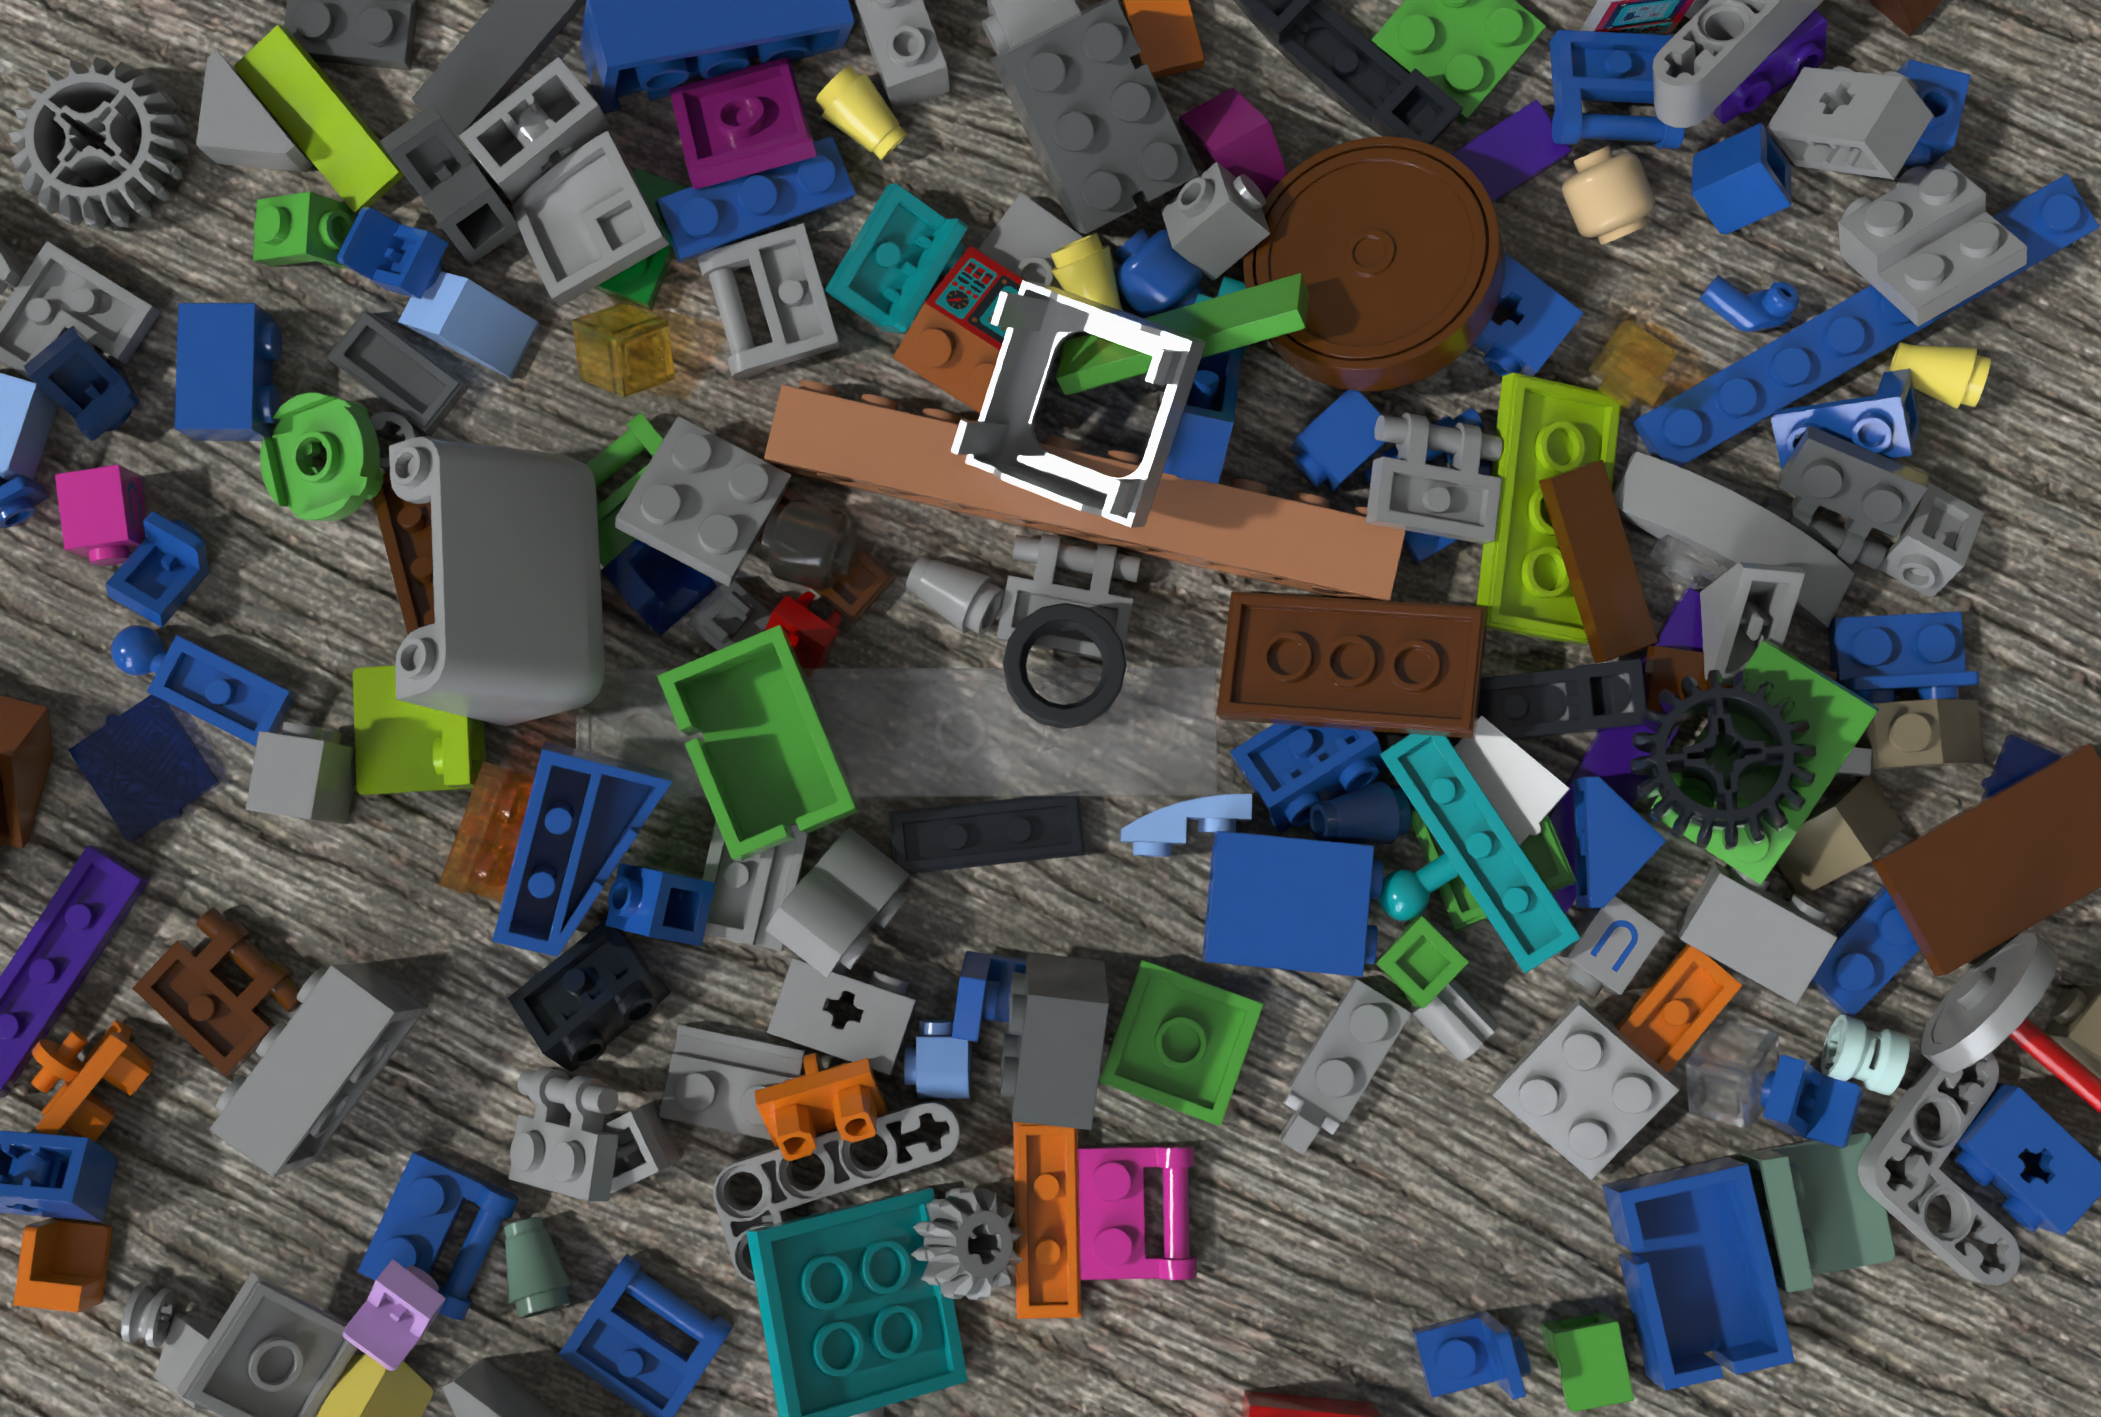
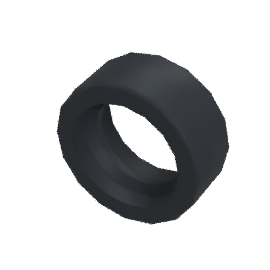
(1074, 618)

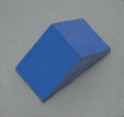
(1608, 842)

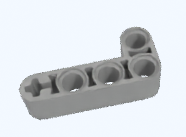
(1718, 53)
(842, 1173)

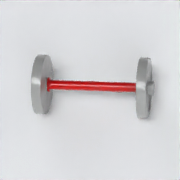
(1993, 1005)

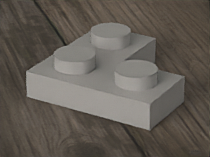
(65, 294)

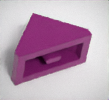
(1237, 138)

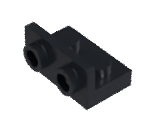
(588, 997)

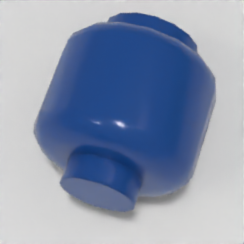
(1154, 275)

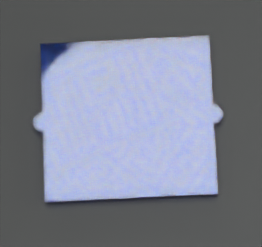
(144, 767)

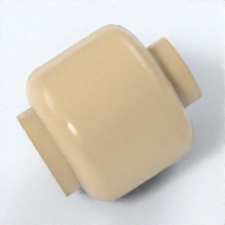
(1608, 195)

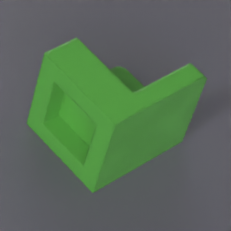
(1421, 962)
(1589, 1360)

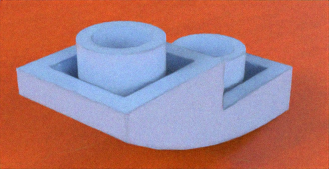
(1167, 826)

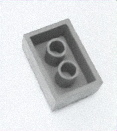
(315, 1067)

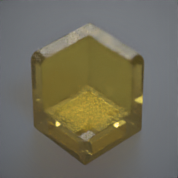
(623, 349)

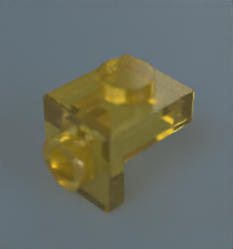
(1632, 366)

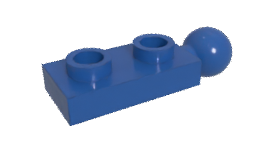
(203, 683)

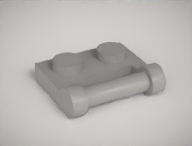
(788, 293)

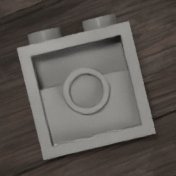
(1928, 242)

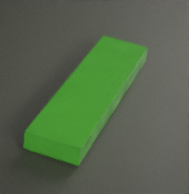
(1221, 322)

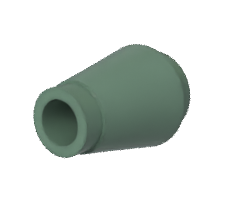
(534, 1269)

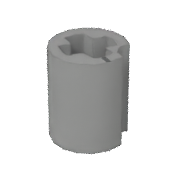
(1457, 1021)

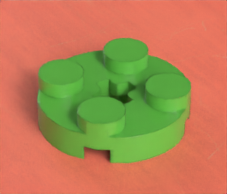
(351, 462)

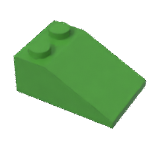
(1836, 724)

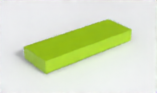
(319, 119)

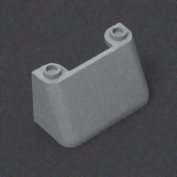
(510, 582)

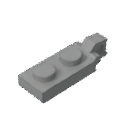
(1341, 1063)

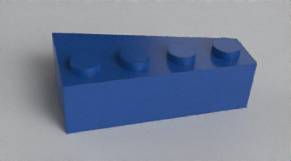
(665, 42)

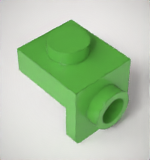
(300, 229)

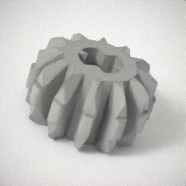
(953, 1264)

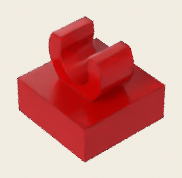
(808, 633)

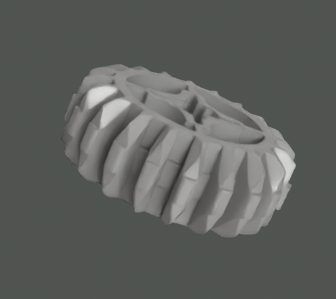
(58, 111)

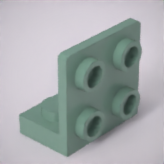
(1817, 1210)

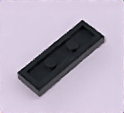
(987, 833)

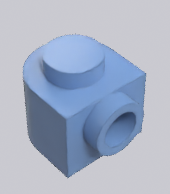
(938, 1062)

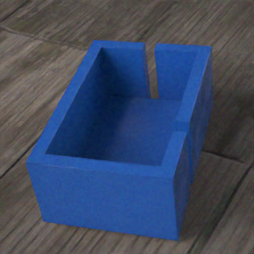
(1698, 1272)

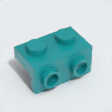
(896, 260)

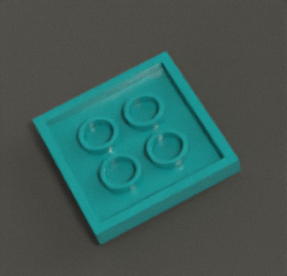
(849, 1309)

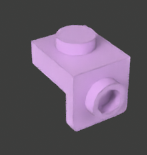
(395, 1314)

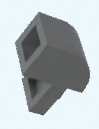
(451, 184)

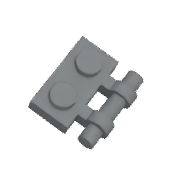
(1430, 497)
(1027, 595)
(563, 1155)

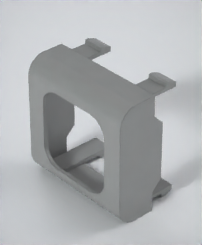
(1005, 435)

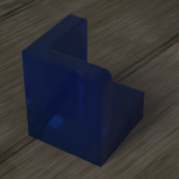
(657, 584)

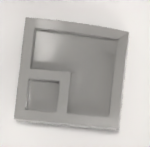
(587, 220)

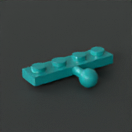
(1474, 847)

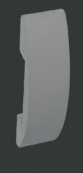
(1729, 529)

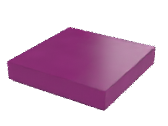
(742, 123)

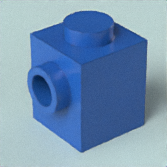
(1944, 95)
(659, 904)

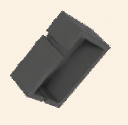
(1094, 116)

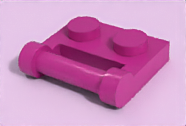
(1114, 1212)

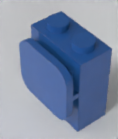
(1291, 904)

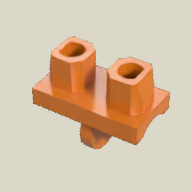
(821, 1101)
(73, 1106)

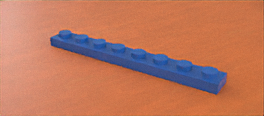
(1836, 342)

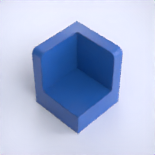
(1741, 179)

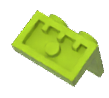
(410, 745)

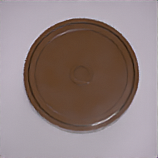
(1393, 258)

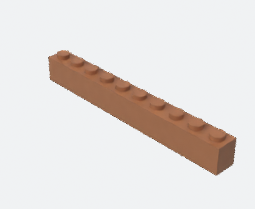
(1189, 523)

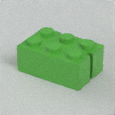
(764, 744)

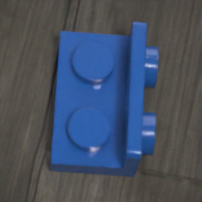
(1900, 655)
(1306, 766)

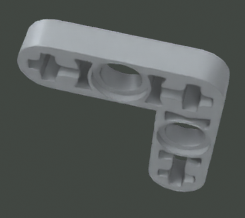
(1923, 1180)

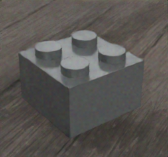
(1059, 1041)

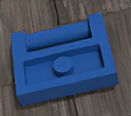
(1611, 70)
(423, 1218)
(634, 1359)

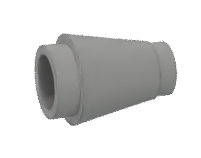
(958, 594)

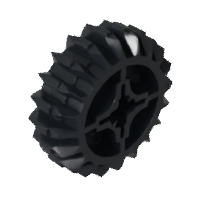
(1751, 755)

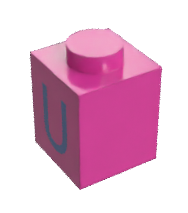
(101, 513)

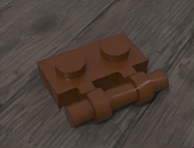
(207, 1006)

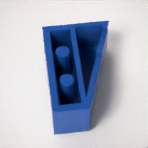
(570, 841)

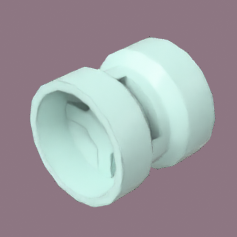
(1865, 1055)

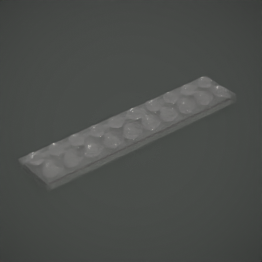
(955, 732)

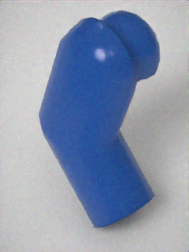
(1752, 310)

